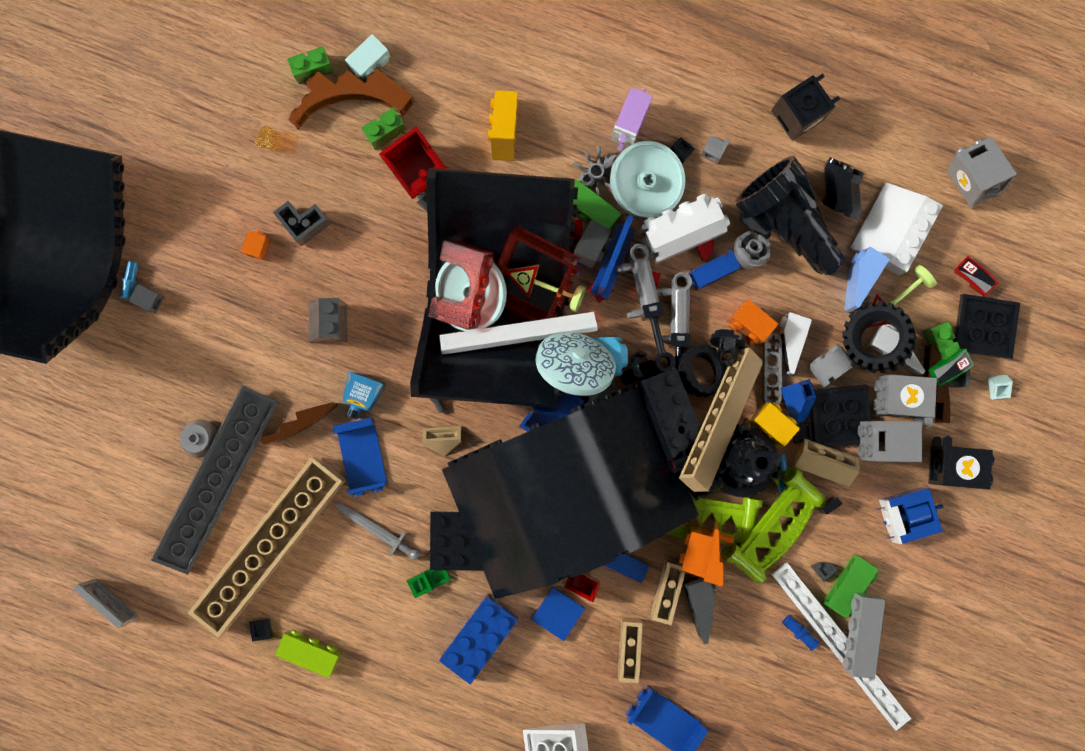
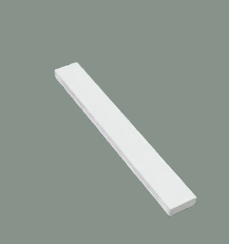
(517, 333)

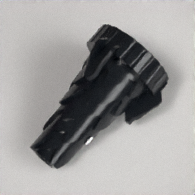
(786, 204)
(738, 469)

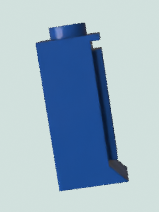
(714, 270)

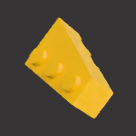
(503, 124)

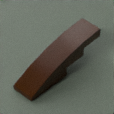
(931, 357)
(305, 419)

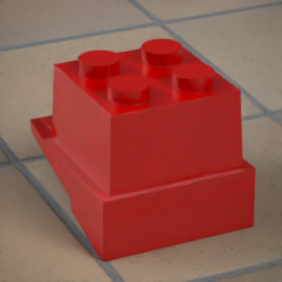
(410, 161)

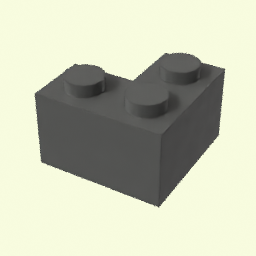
(302, 226)
(592, 244)

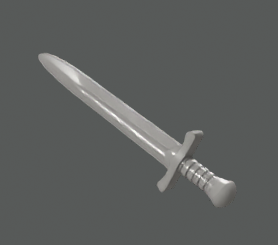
(381, 533)

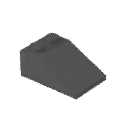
(701, 603)

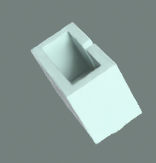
(368, 57)

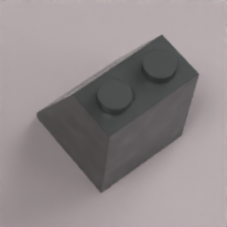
(328, 320)

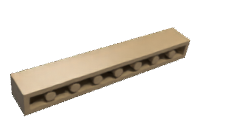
(721, 421)

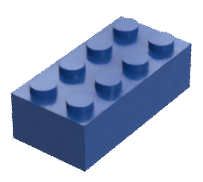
(478, 639)

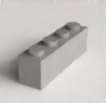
(864, 635)

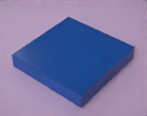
(558, 613)

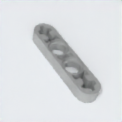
(776, 369)

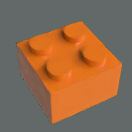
(752, 322)

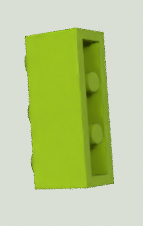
(308, 653)

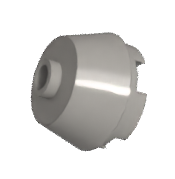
(751, 250)
(197, 437)

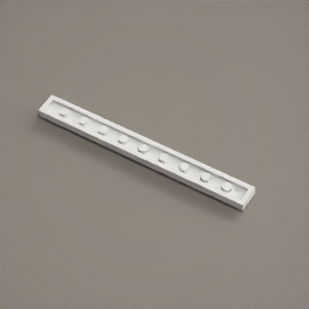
(836, 642)

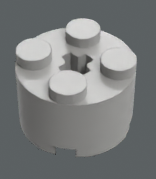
(832, 366)

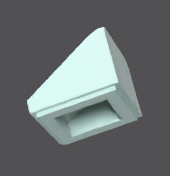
(1000, 387)

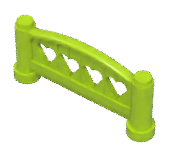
(743, 515)
(745, 555)

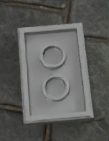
(106, 603)

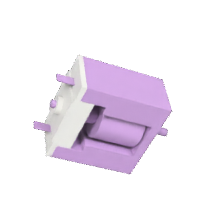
(631, 117)

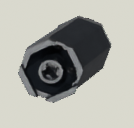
(842, 188)

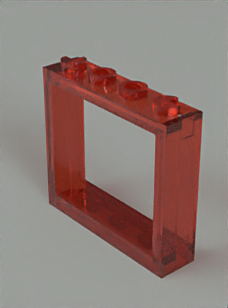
(520, 305)

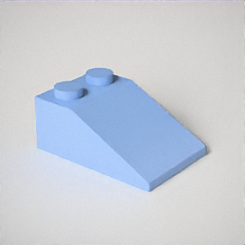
(862, 275)

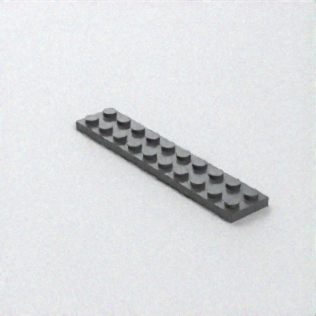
(214, 480)

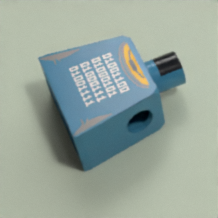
(361, 393)

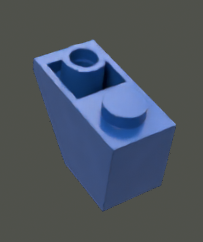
(799, 399)

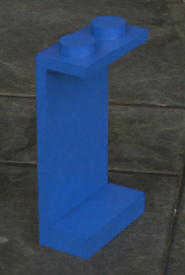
(361, 456)
(666, 721)

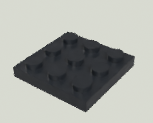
(987, 326)
(838, 414)
(451, 543)

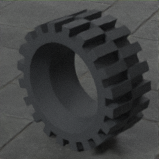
(871, 315)

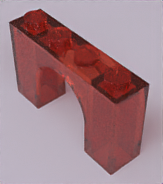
(477, 265)

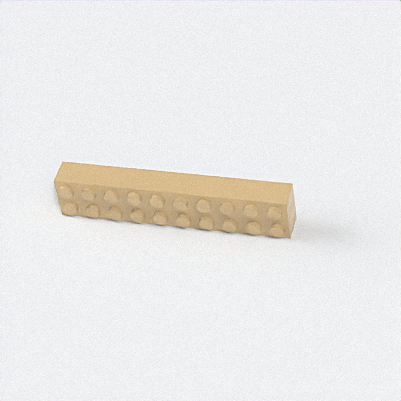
(266, 546)

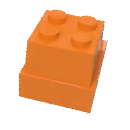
(704, 554)

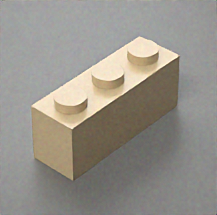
(827, 462)
(667, 593)
(630, 650)

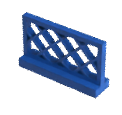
(614, 257)

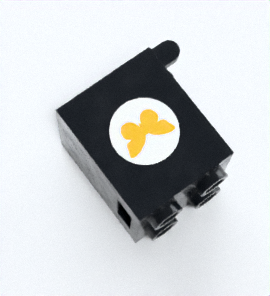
(803, 107)
(960, 465)

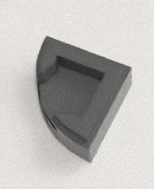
(824, 570)

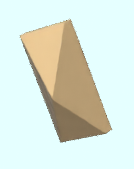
(442, 439)

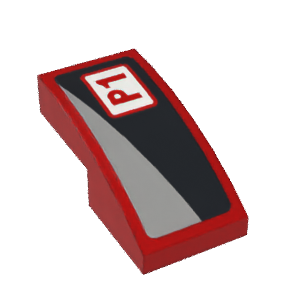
(977, 276)

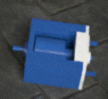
(916, 512)

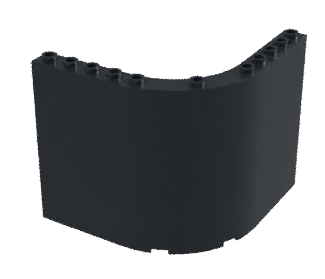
(482, 213)
(56, 242)
(568, 494)

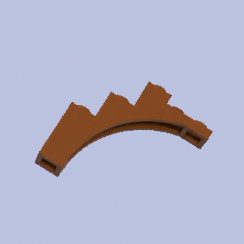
(349, 87)

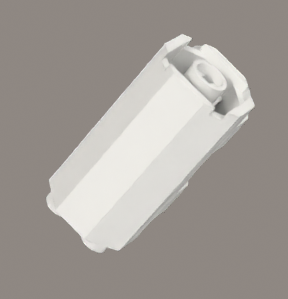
(685, 228)

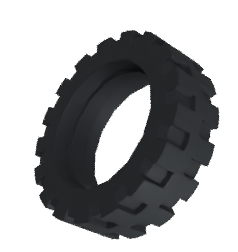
(687, 377)

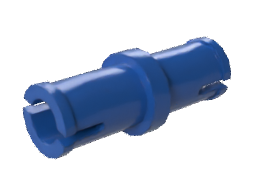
(800, 632)

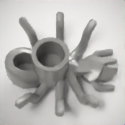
(596, 170)

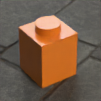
(256, 244)

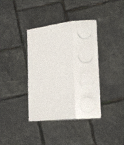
(897, 226)
(556, 738)

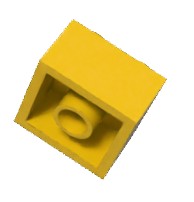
(774, 424)

